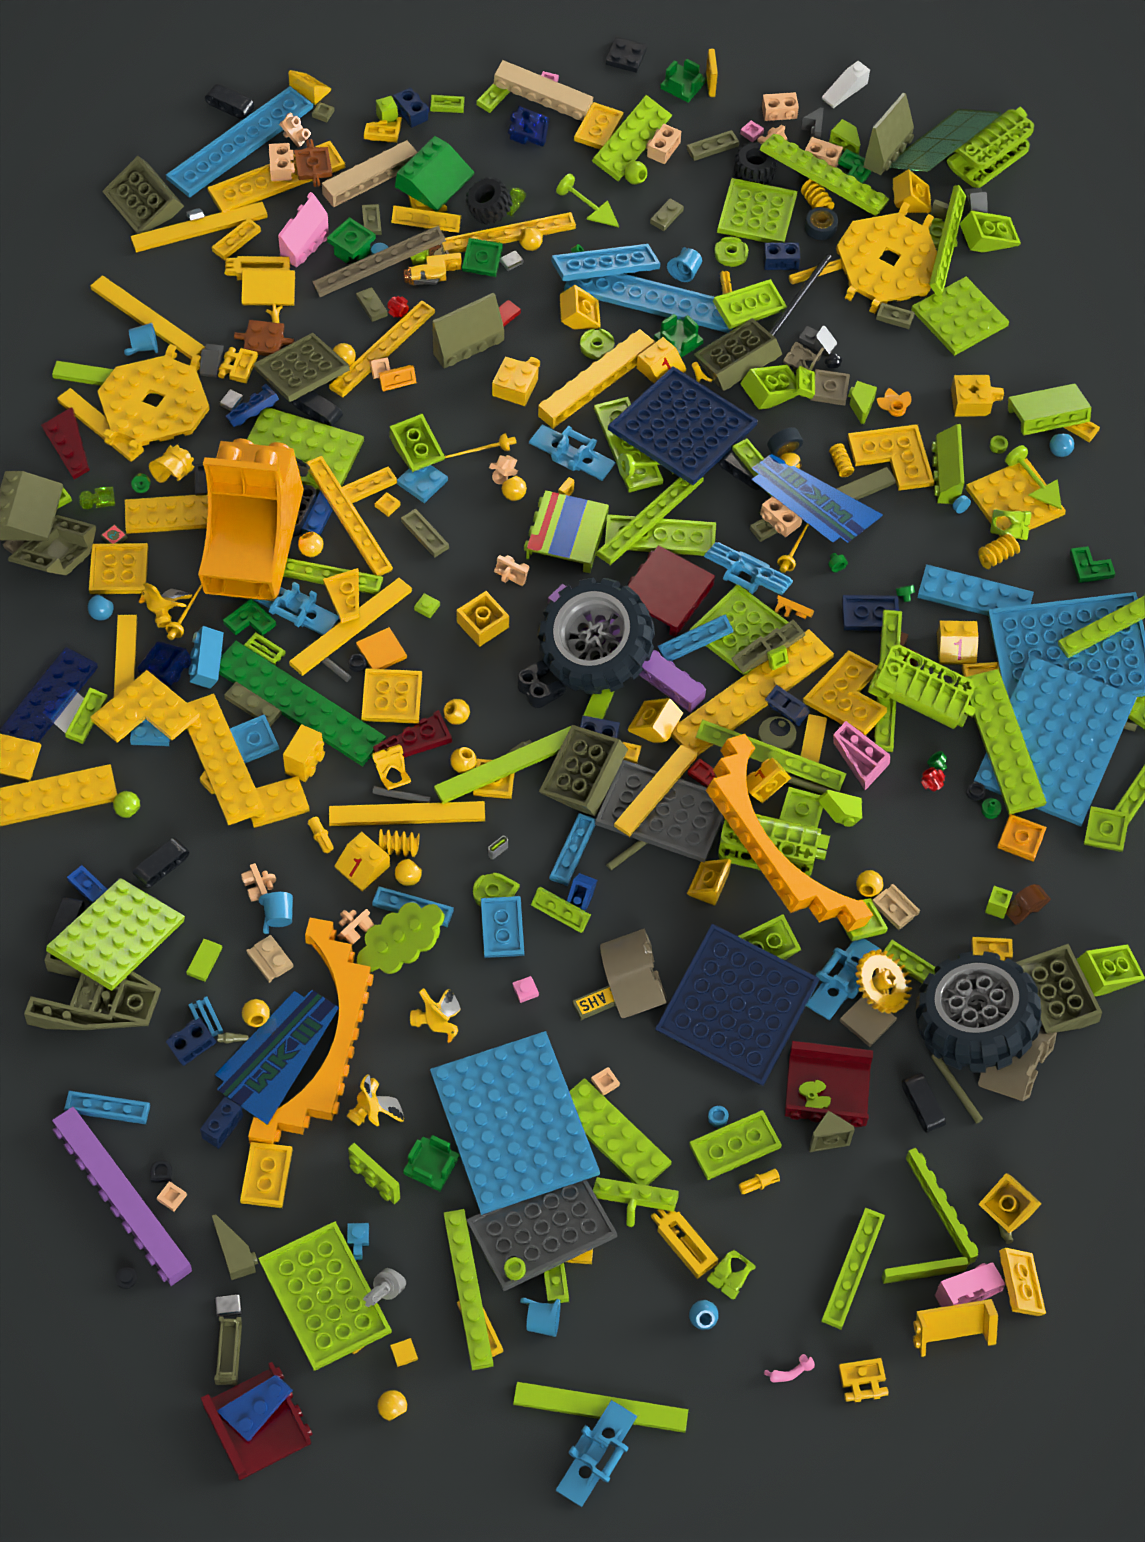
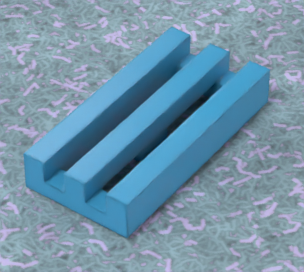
(199, 1004)

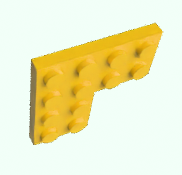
(900, 447)
(840, 696)
(143, 700)

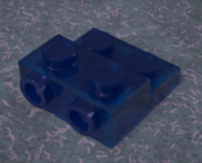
(528, 127)
(165, 662)

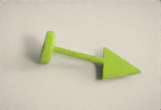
(602, 214)
(627, 466)
(1047, 494)

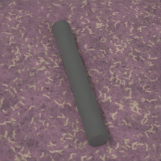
(335, 668)
(401, 795)

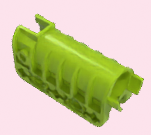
(991, 147)
(921, 689)
(792, 839)

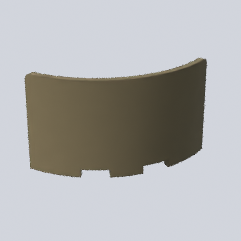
(631, 974)
(1019, 1077)

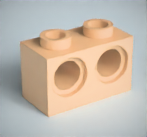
(780, 106)
(663, 143)
(825, 151)
(280, 162)
(778, 517)

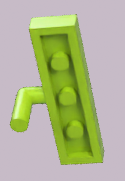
(634, 1195)

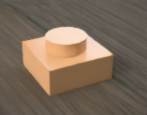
(379, 366)
(605, 1081)
(171, 1196)

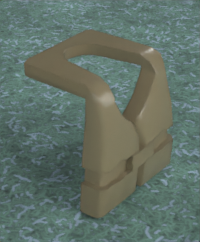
(798, 356)

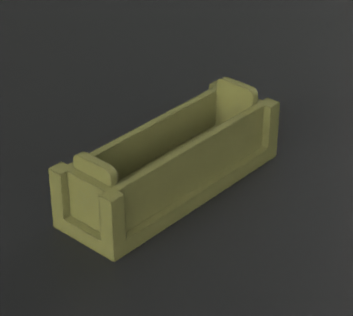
(228, 1351)

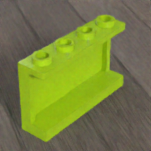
(1050, 409)

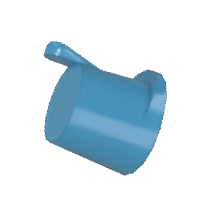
(685, 265)
(142, 339)
(277, 909)
(543, 1317)

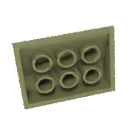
(890, 136)
(142, 197)
(467, 331)
(737, 352)
(27, 506)
(584, 769)
(1063, 990)

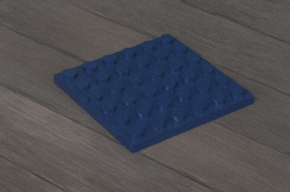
(682, 425)
(737, 1004)

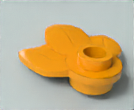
(893, 401)

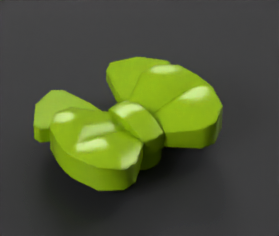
(810, 1091)

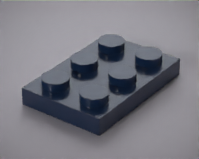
(866, 611)

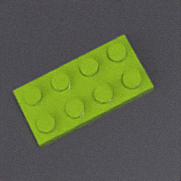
(749, 302)
(735, 1145)

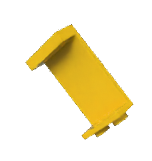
(956, 1322)

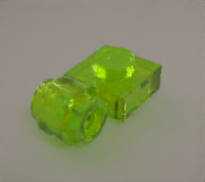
(518, 196)
(103, 497)

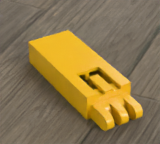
(235, 265)
(690, 1248)

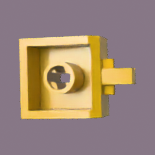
(974, 395)

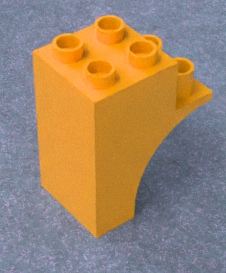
(249, 519)

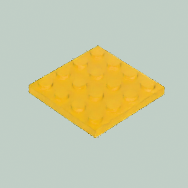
(1009, 491)

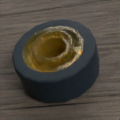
(821, 223)
(785, 441)

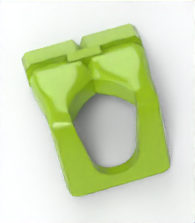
(1019, 520)
(727, 1280)

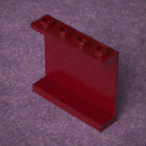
(671, 587)
(842, 1071)
(275, 1440)

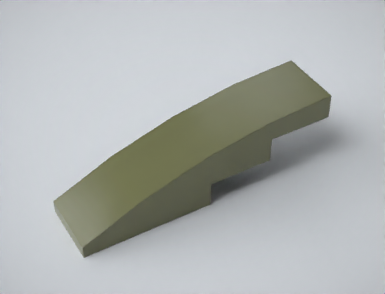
(757, 651)

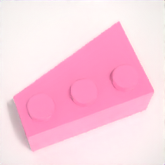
(861, 754)
(970, 1286)

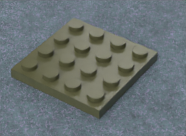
(301, 367)

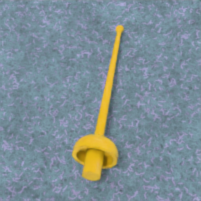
(504, 443)
(787, 562)
(175, 629)

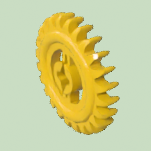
(887, 976)

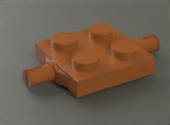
(313, 163)
(264, 337)

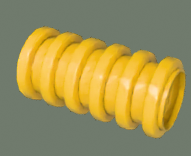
(841, 460)

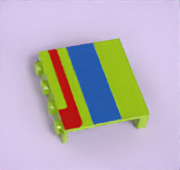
(567, 528)

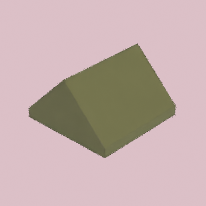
(831, 1133)

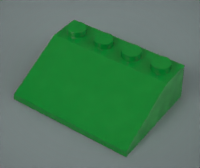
(433, 174)

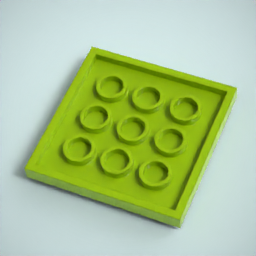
(757, 211)
(960, 316)
(748, 619)

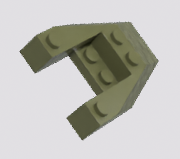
(93, 1004)

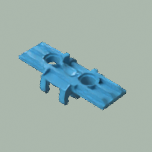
(570, 456)
(756, 568)
(301, 605)
(844, 982)
(592, 1448)

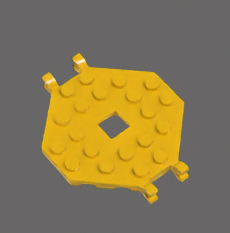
(873, 277)
(142, 423)

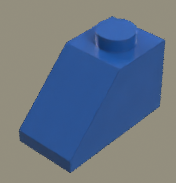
(581, 891)

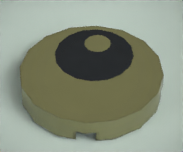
(777, 732)

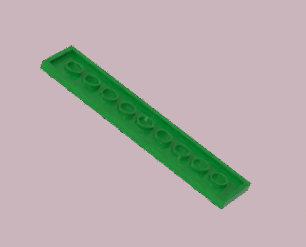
(300, 703)

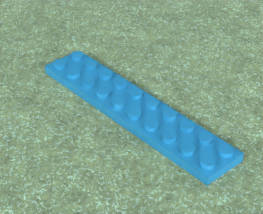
(237, 142)
(653, 298)

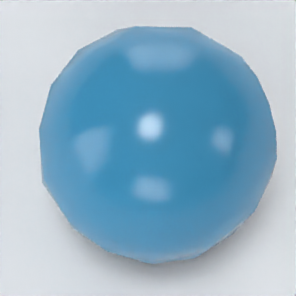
(1061, 445)
(100, 608)
(703, 1314)

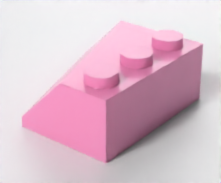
(304, 232)

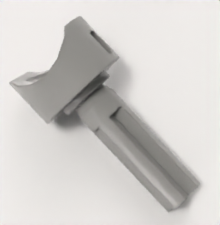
(386, 1285)

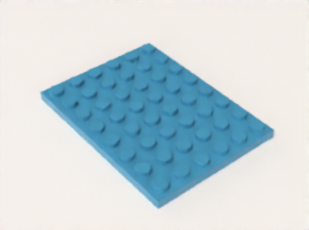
(1038, 627)
(1069, 734)
(514, 1122)

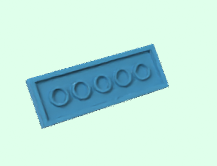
(605, 262)
(969, 591)

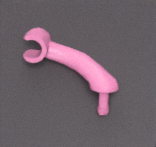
(780, 1376)

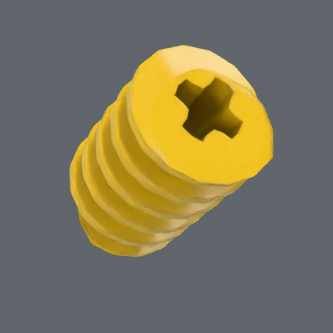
(816, 195)
(998, 551)
(398, 843)

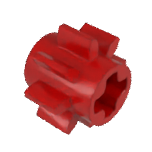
(398, 306)
(933, 779)

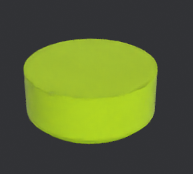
(998, 444)
(514, 1268)

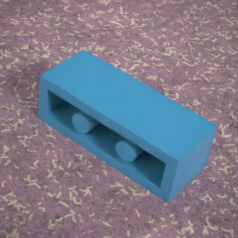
(206, 657)

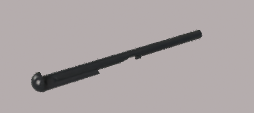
(800, 294)

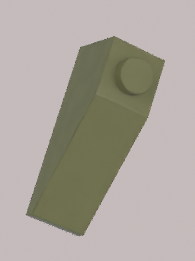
(235, 1250)

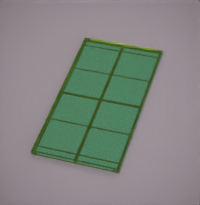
(944, 139)

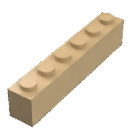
(542, 90)
(367, 174)

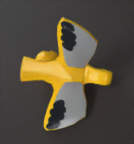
(162, 603)
(437, 1013)
(371, 1104)

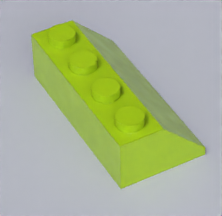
(948, 465)

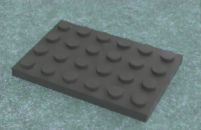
(681, 822)
(542, 1231)

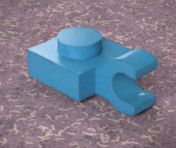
(358, 1237)

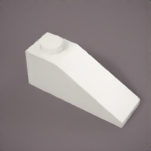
(847, 84)

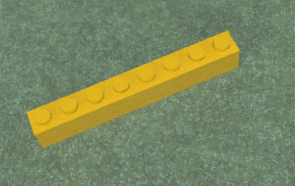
(594, 379)

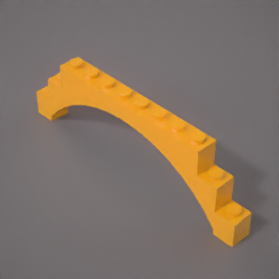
(790, 883)
(322, 1092)

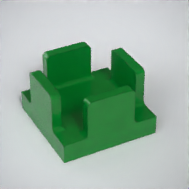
(683, 81)
(351, 240)
(680, 334)
(431, 1162)

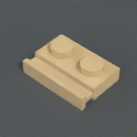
(895, 906)
(270, 958)

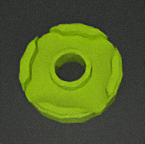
(731, 259)
(593, 351)

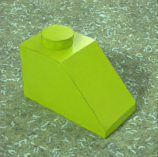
(846, 136)
(861, 400)
(842, 807)

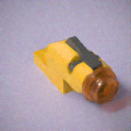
(433, 270)

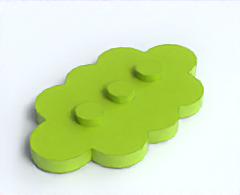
(401, 937)

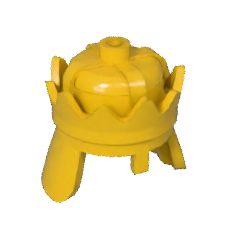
(174, 462)

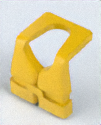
(391, 758)

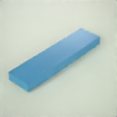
(696, 638)
(572, 849)
(394, 900)
(108, 1107)

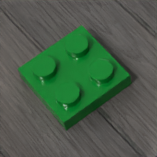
(482, 257)

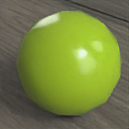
(635, 172)
(126, 804)

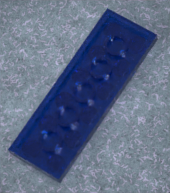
(49, 696)

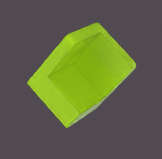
(998, 902)

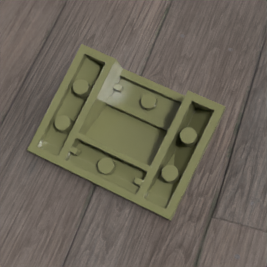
(66, 548)

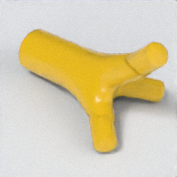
(275, 313)
(699, 374)

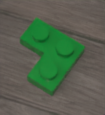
(854, 163)
(1090, 570)
(247, 615)

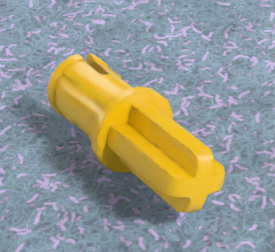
(320, 835)
(759, 1181)

